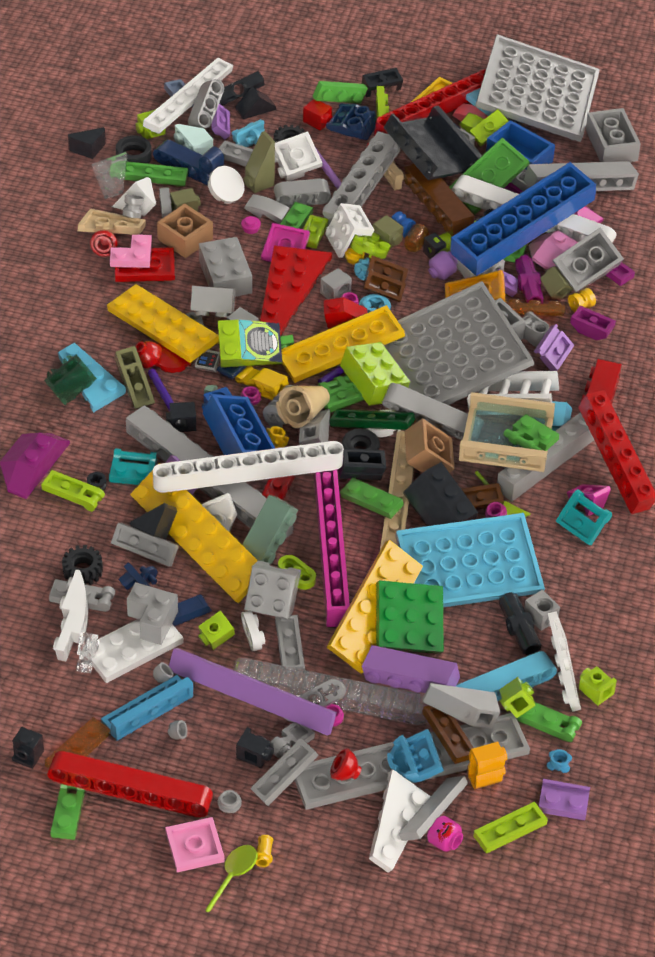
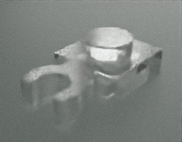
(87, 649)

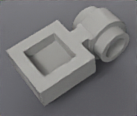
(290, 736)

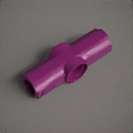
(528, 279)

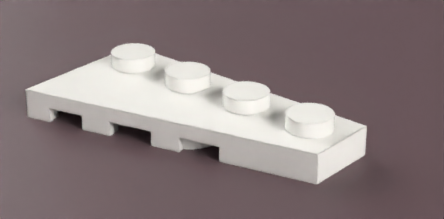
(400, 804)

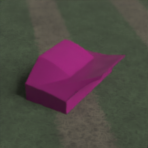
(592, 323)

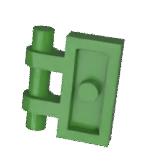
(342, 393)
(531, 434)

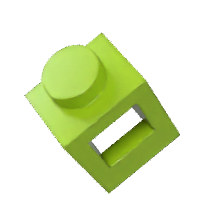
(597, 685)

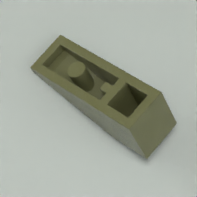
(261, 165)
(134, 377)

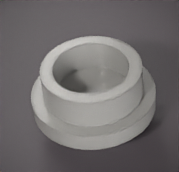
(229, 801)

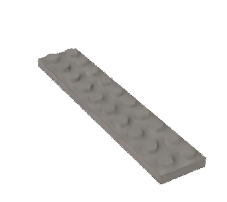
(320, 789)

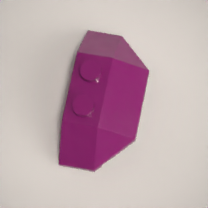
(30, 461)

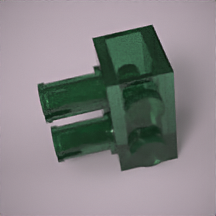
(70, 379)

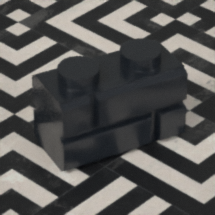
(362, 464)

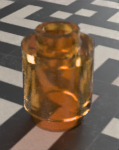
(415, 238)

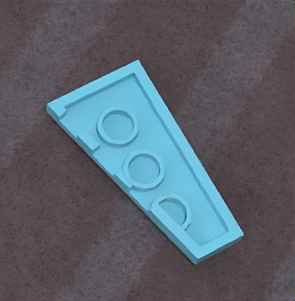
(104, 388)

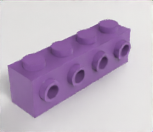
(408, 670)

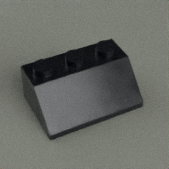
(439, 498)

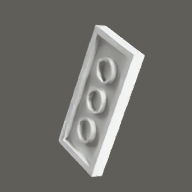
(125, 650)

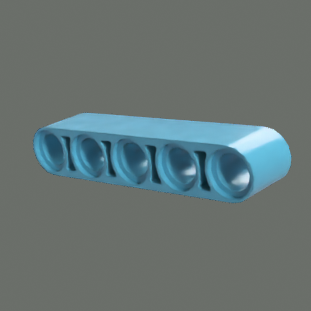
(531, 669)

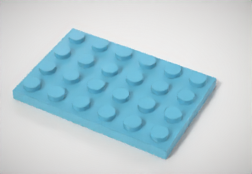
(475, 558)

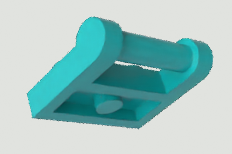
(131, 472)
(578, 522)

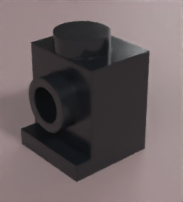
(27, 747)
(253, 749)

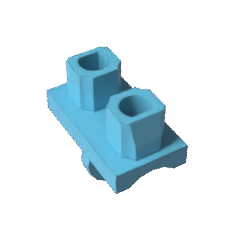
(249, 134)

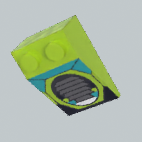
(249, 343)

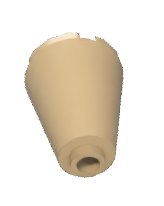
(301, 404)

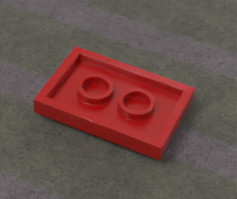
(160, 269)

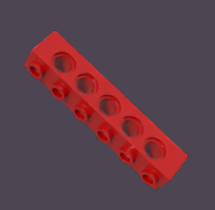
(617, 452)

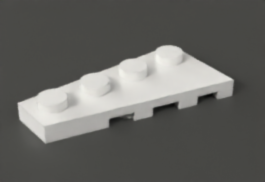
(563, 661)

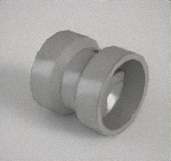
(133, 206)

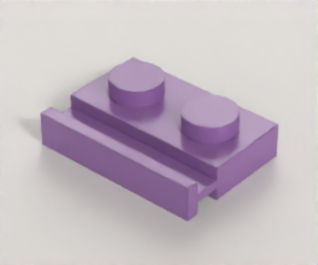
(554, 348)
(564, 799)

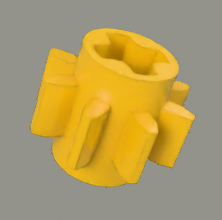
(277, 436)

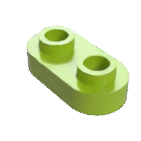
(307, 573)

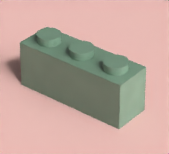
(270, 529)

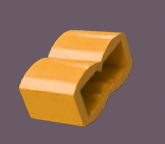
(486, 765)

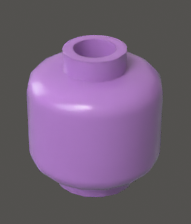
(442, 265)

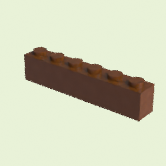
(439, 200)

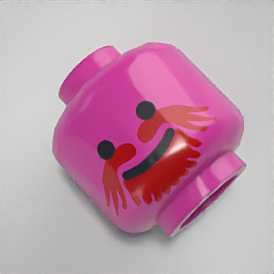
(445, 834)

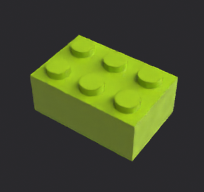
(372, 371)

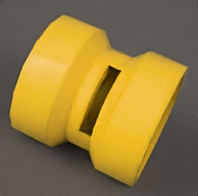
(584, 298)

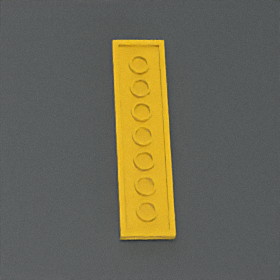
(202, 537)

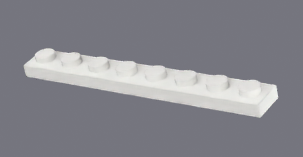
(185, 97)

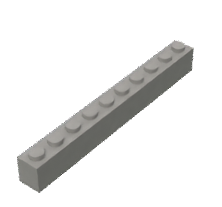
(165, 440)

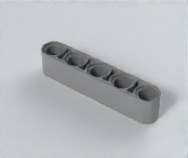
(442, 416)

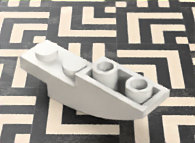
(75, 616)

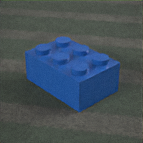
(529, 144)

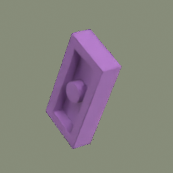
(221, 122)

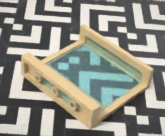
(485, 428)

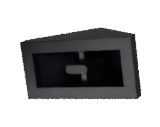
(254, 104)
(87, 142)
(157, 521)

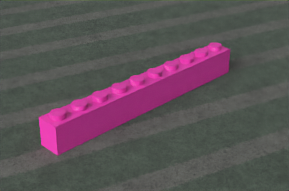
(331, 546)

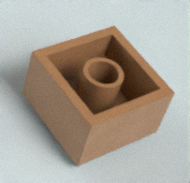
(184, 230)
(428, 447)

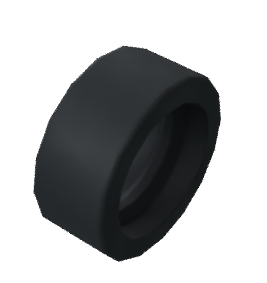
(135, 143)

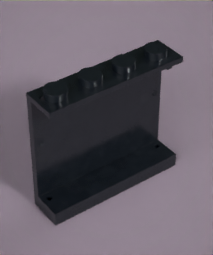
(434, 144)

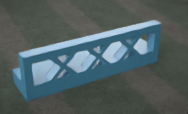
(148, 706)

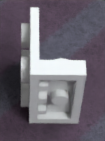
(346, 223)

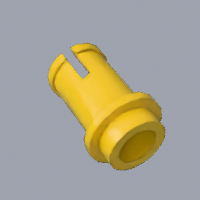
(264, 851)

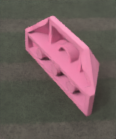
(549, 247)

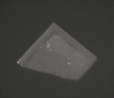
(111, 174)

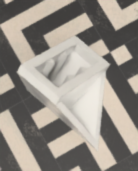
(139, 188)

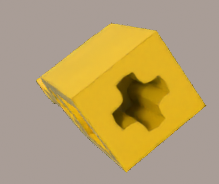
(266, 381)

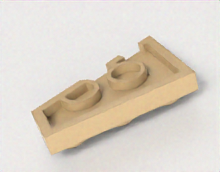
(100, 220)

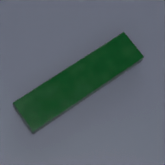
(372, 419)

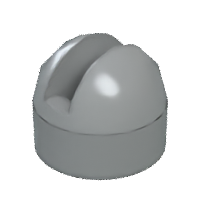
(162, 672)
(177, 729)

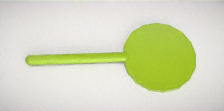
(236, 864)

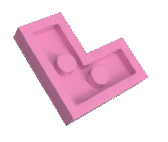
(136, 256)

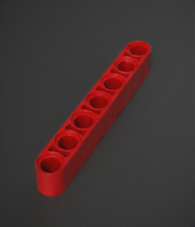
(130, 784)

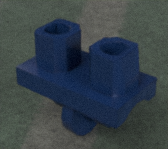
(131, 576)

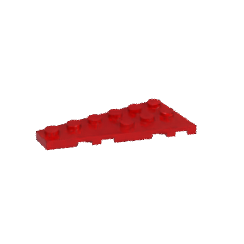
(289, 282)

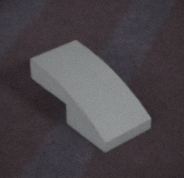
(262, 205)

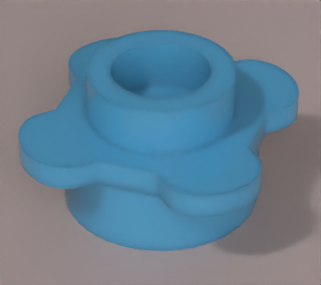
(563, 757)

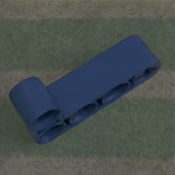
(198, 165)

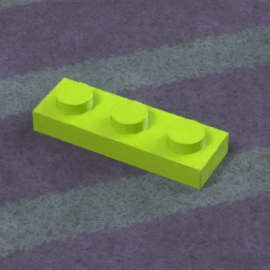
(510, 827)

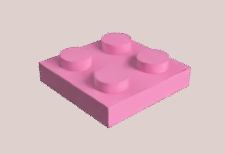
(194, 844)

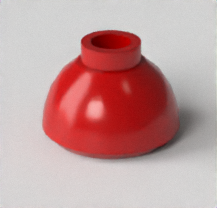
(102, 242)
(149, 353)
(345, 766)

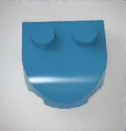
(415, 757)

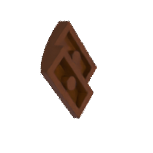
(385, 278)

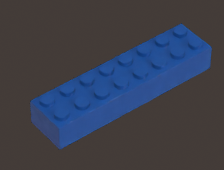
(523, 218)

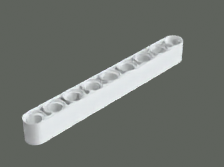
(491, 197)
(247, 466)

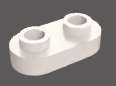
(250, 625)

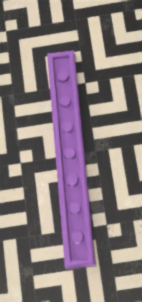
(252, 691)

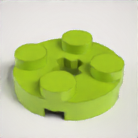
(370, 244)

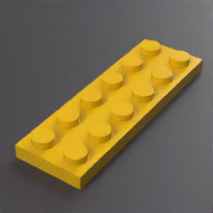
(163, 323)
(328, 347)
(358, 626)

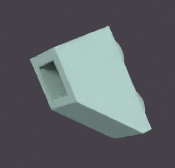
(193, 138)

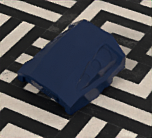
(353, 121)

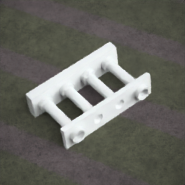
(524, 382)

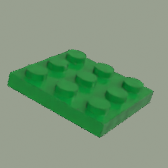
(409, 617)

